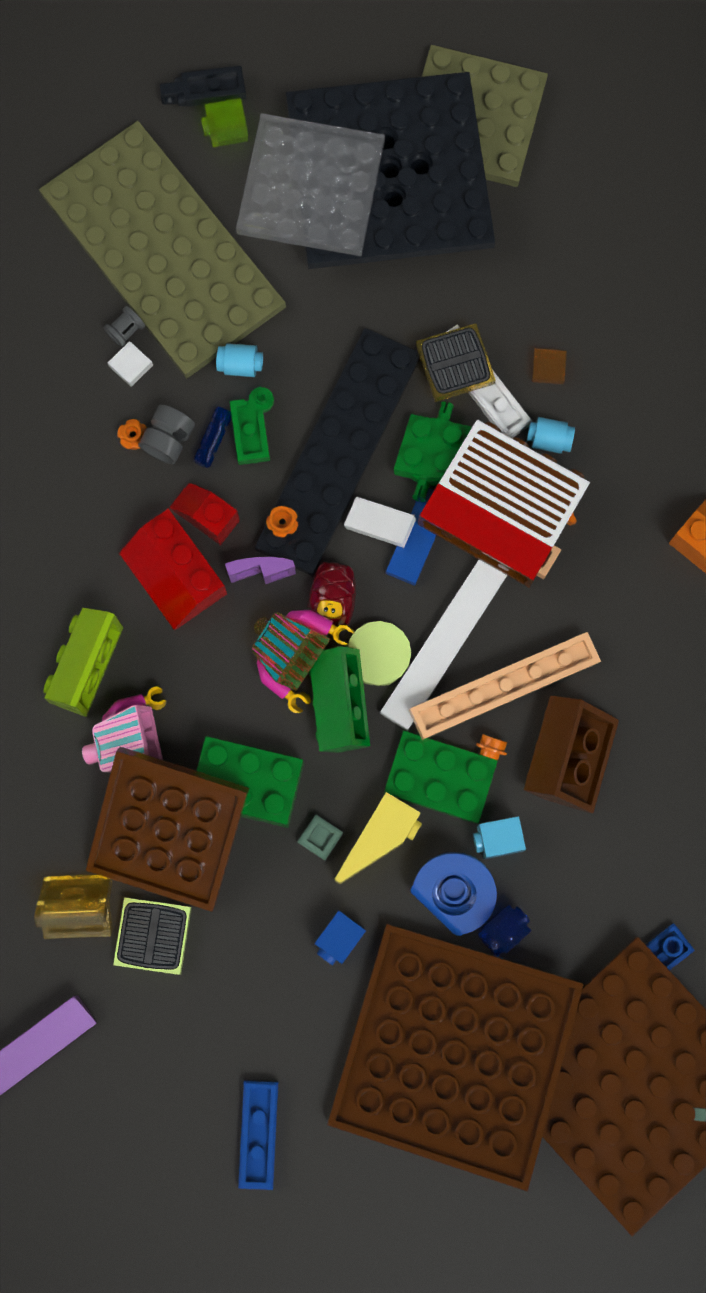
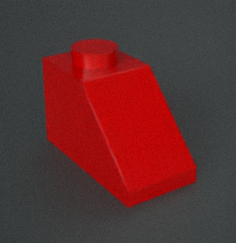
(206, 512)

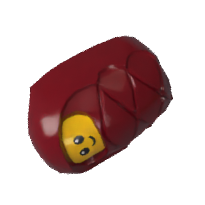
(333, 593)

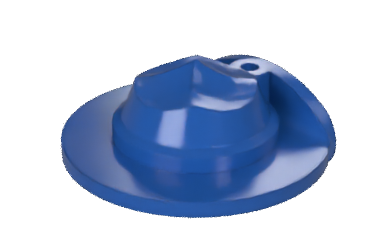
(456, 891)

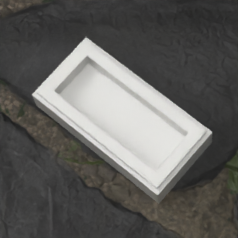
(380, 522)

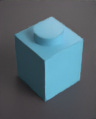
(499, 838)

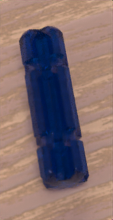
(212, 437)

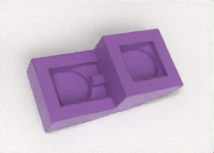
(270, 567)

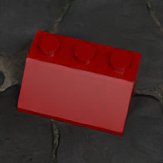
(172, 570)

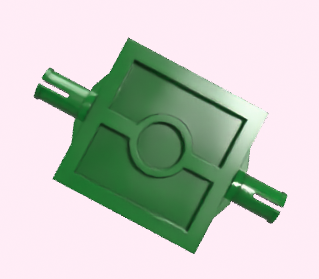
(429, 449)

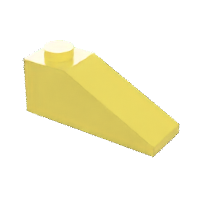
(383, 833)

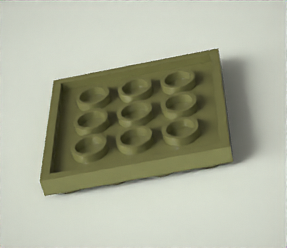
(505, 107)

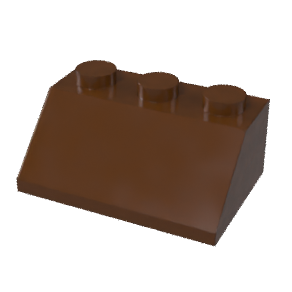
(571, 753)

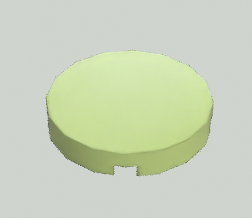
(383, 652)

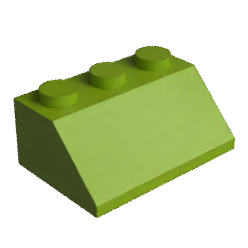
(83, 660)

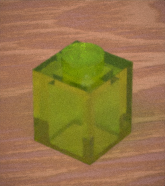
(225, 122)

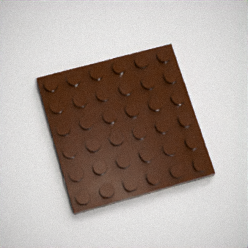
(456, 1056)
(633, 1087)

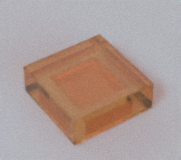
(549, 366)

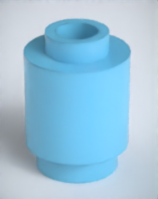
(239, 360)
(551, 435)

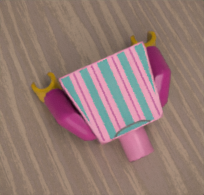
(127, 725)

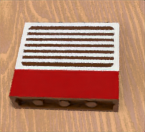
(503, 502)

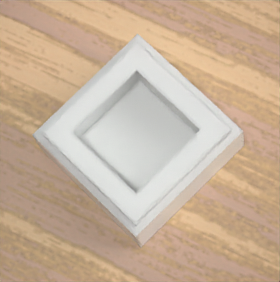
(130, 364)

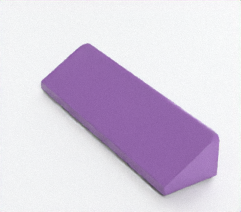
(43, 1041)

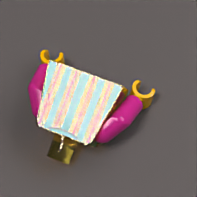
(290, 648)

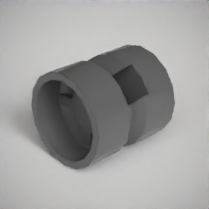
(166, 435)

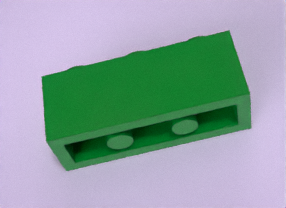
(339, 700)

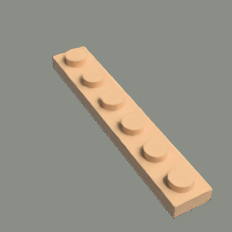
(504, 685)

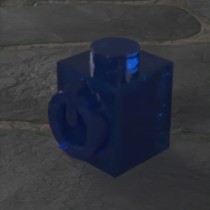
(505, 930)

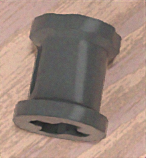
(124, 326)

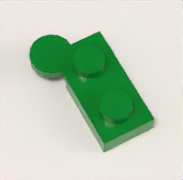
(250, 426)

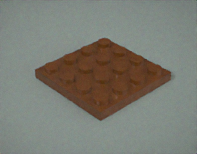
(166, 828)

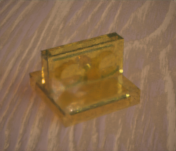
(74, 907)

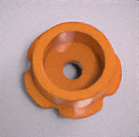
(124, 434)
(276, 515)
(492, 747)

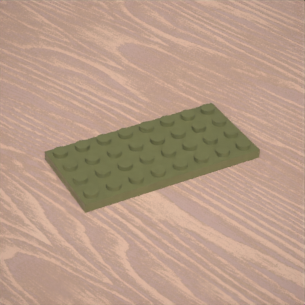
(162, 248)

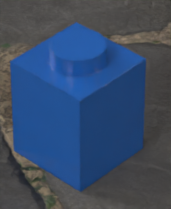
(339, 939)

